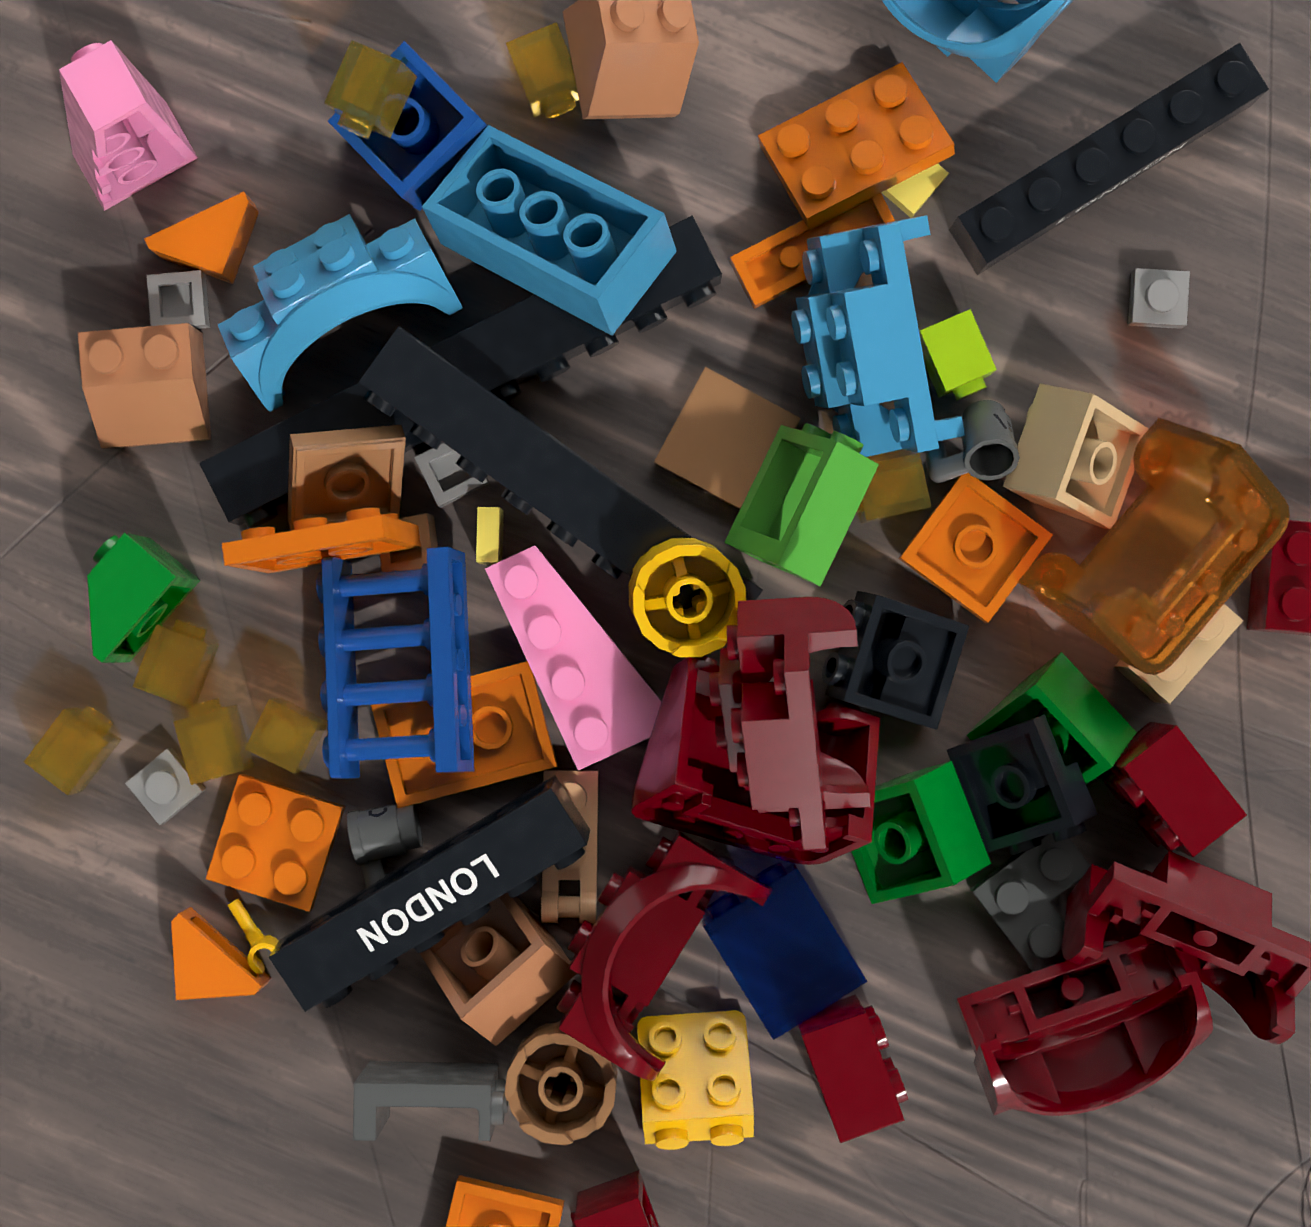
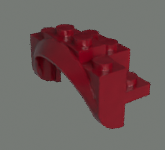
(774, 724)
(1212, 922)
(638, 943)
(1082, 1032)

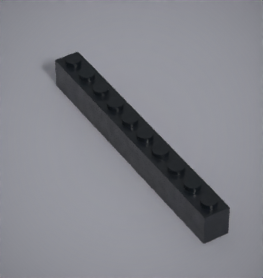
(497, 353)

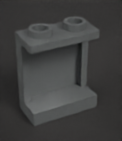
(427, 1085)

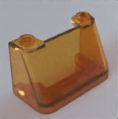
(1171, 552)

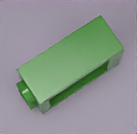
(803, 501)

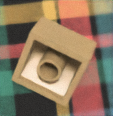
(1076, 455)

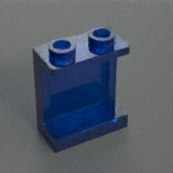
(782, 951)

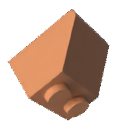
(631, 56)
(145, 385)
(498, 968)

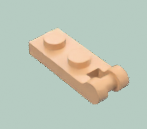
(583, 791)

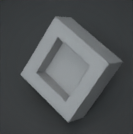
(1158, 298)
(178, 299)
(445, 477)
(164, 786)

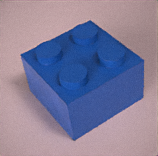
(427, 139)

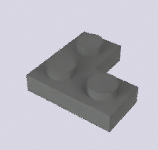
(1020, 897)

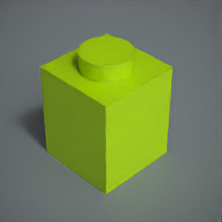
(956, 356)

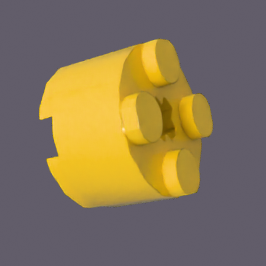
(659, 579)

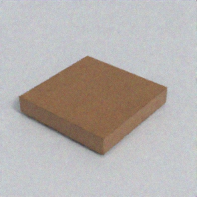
(722, 437)
(345, 472)

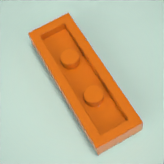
(777, 262)

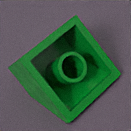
(131, 593)
(1079, 716)
(920, 836)

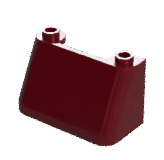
(690, 783)

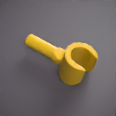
(253, 936)

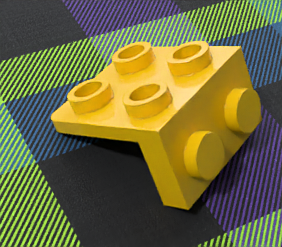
(704, 1083)

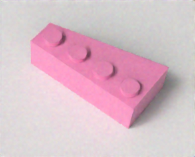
(119, 124)
(579, 668)

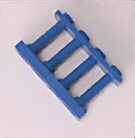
(445, 688)

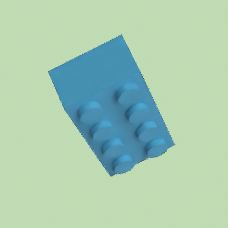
(550, 229)

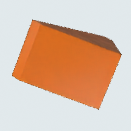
(210, 239)
(208, 962)

